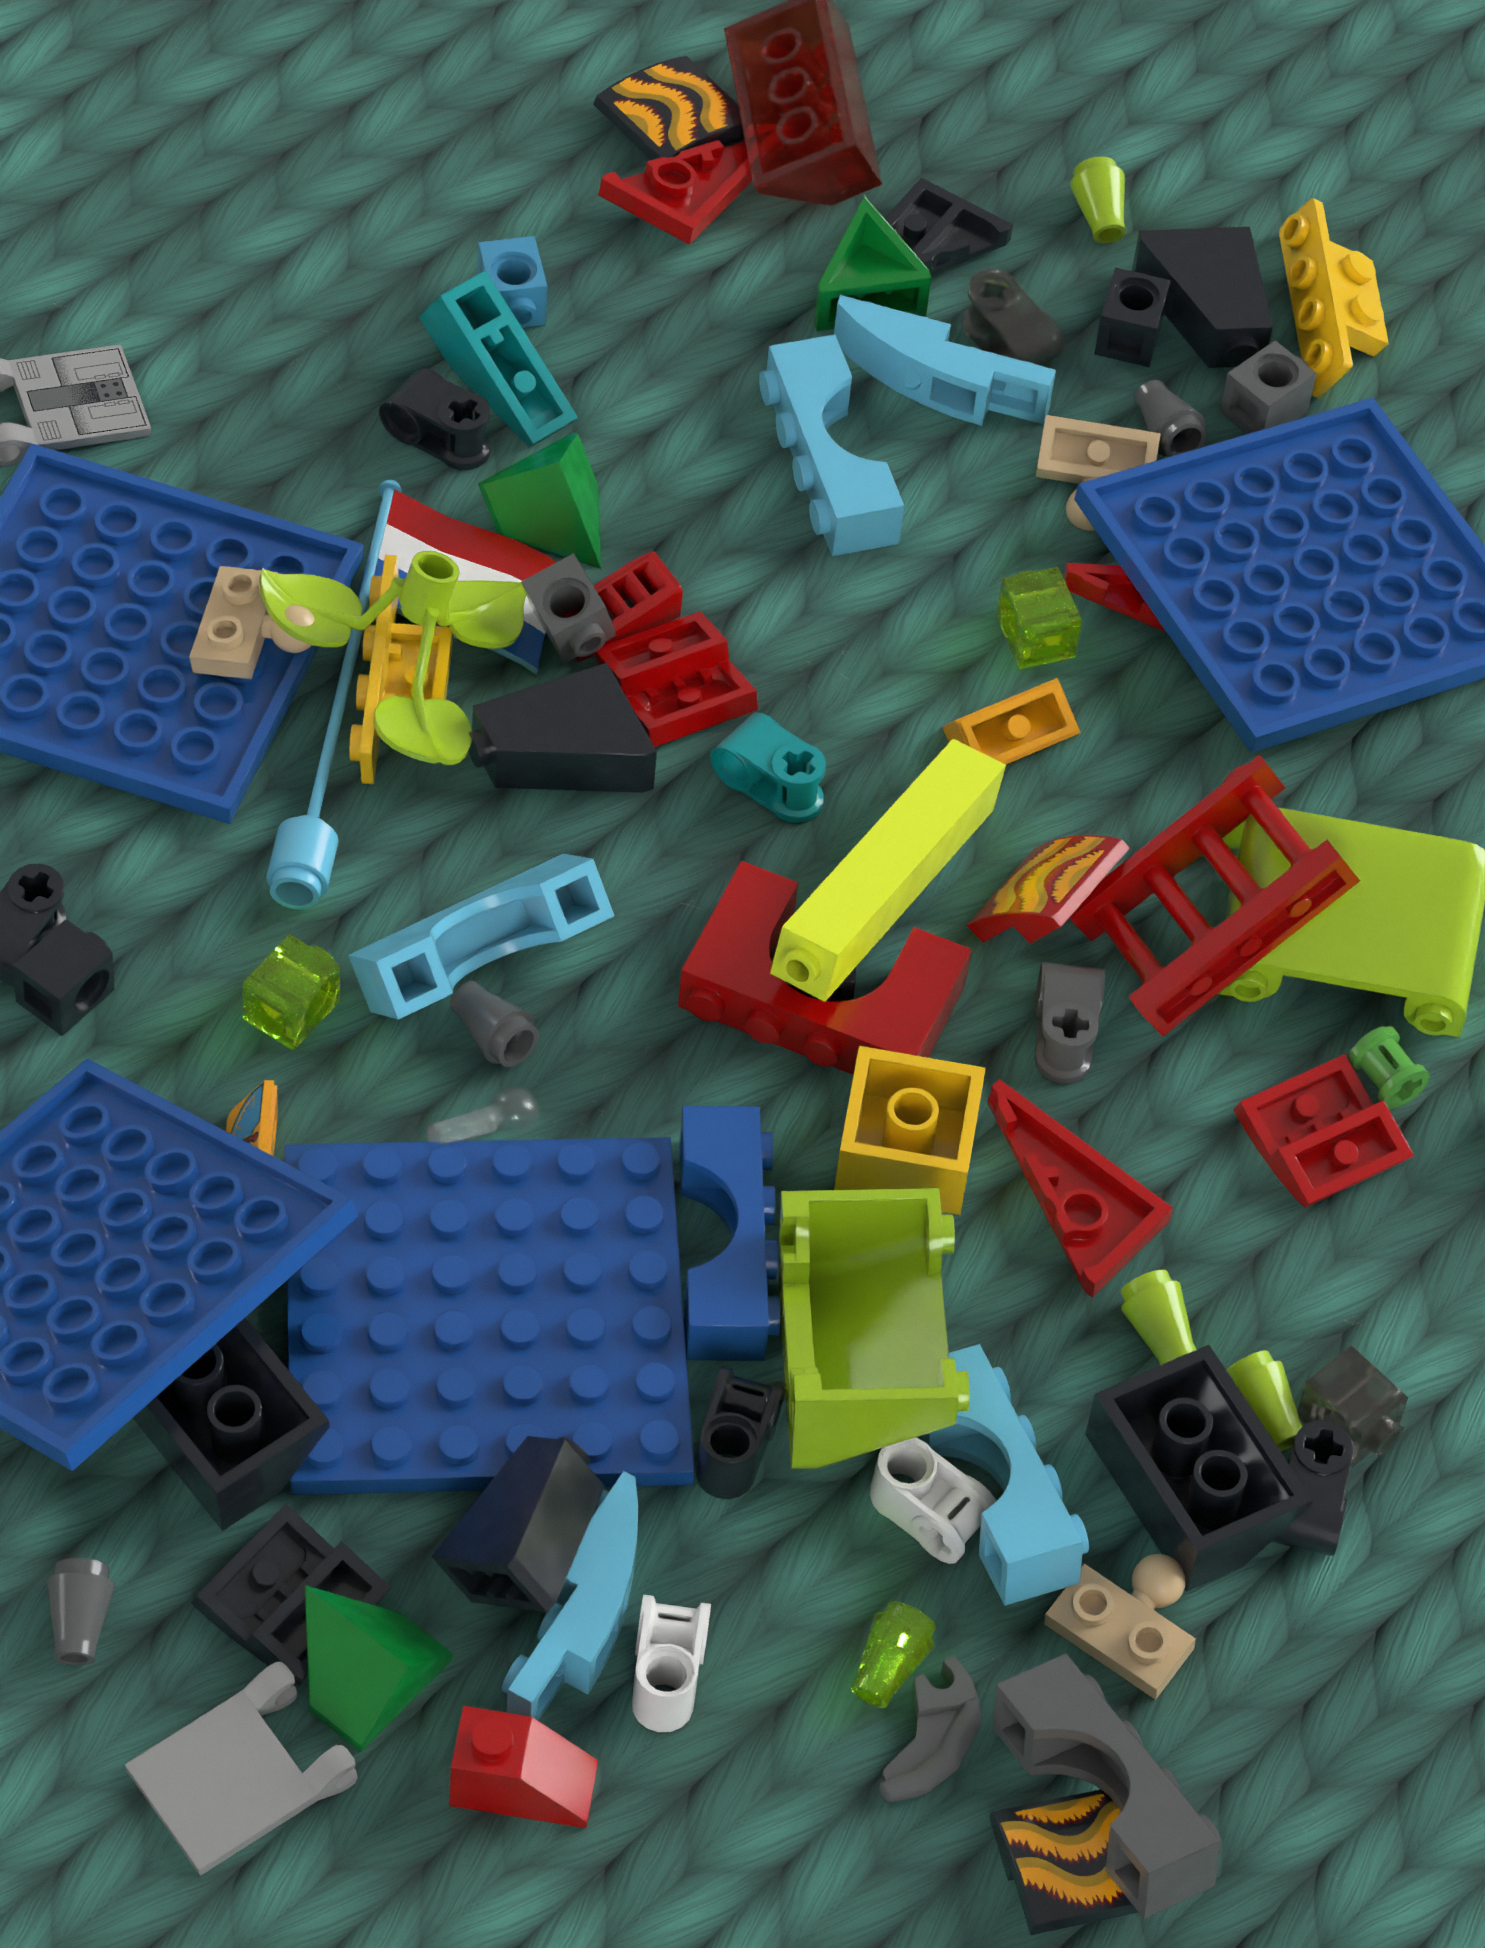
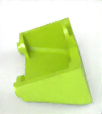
(1395, 933)
(864, 1321)

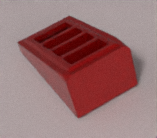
(649, 587)

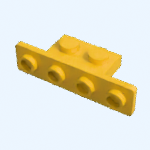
(1330, 296)
(393, 660)

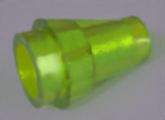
(893, 1650)

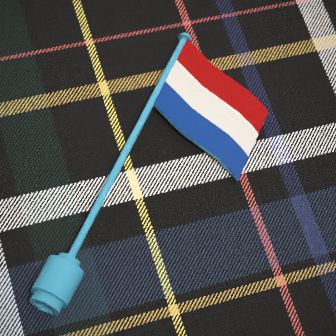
(306, 844)

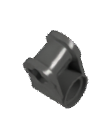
(1067, 1020)

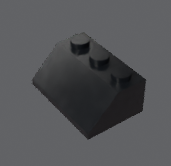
(234, 1425)
(1196, 1465)

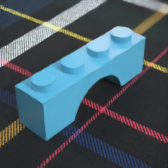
(849, 496)
(522, 912)
(1027, 1533)

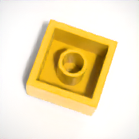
(910, 1125)

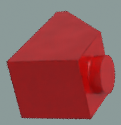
(520, 1769)

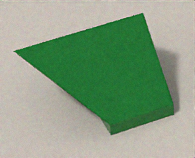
(873, 268)
(549, 501)
(364, 1664)

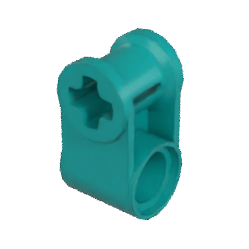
(766, 762)

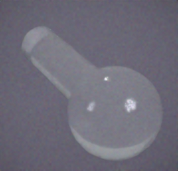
(511, 1112)

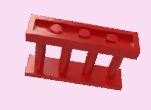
(1245, 937)

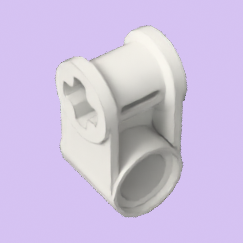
(934, 1503)
(668, 1653)

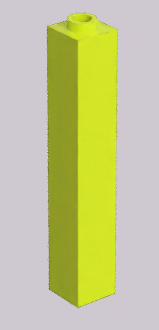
(887, 870)

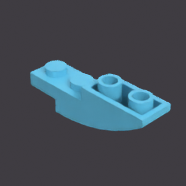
(920, 363)
(588, 1611)

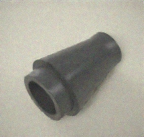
(1165, 413)
(497, 1026)
(78, 1607)

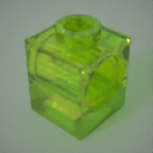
(1038, 617)
(291, 991)

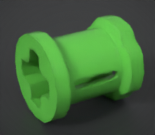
(1389, 1067)

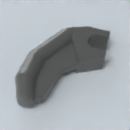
(944, 1732)

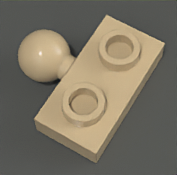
(1089, 450)
(238, 624)
(1124, 1627)

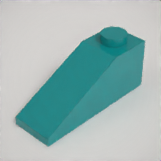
(497, 358)

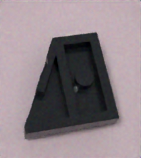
(946, 227)

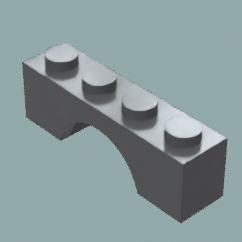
(1063, 1726)

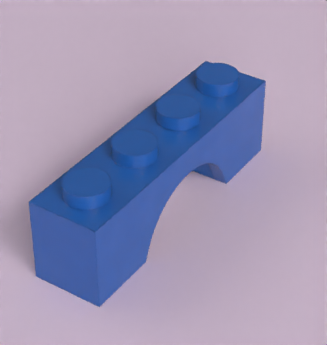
(728, 1296)

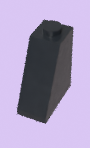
(1213, 289)
(564, 737)
(524, 1527)

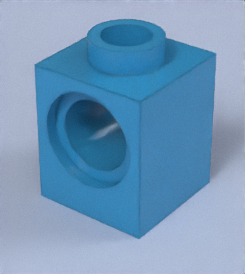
(518, 276)

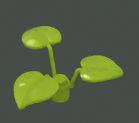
(478, 614)

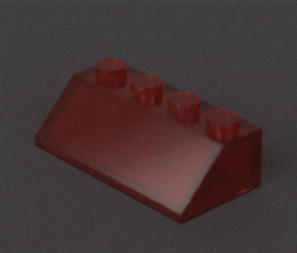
(802, 103)

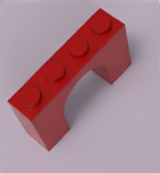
(732, 982)

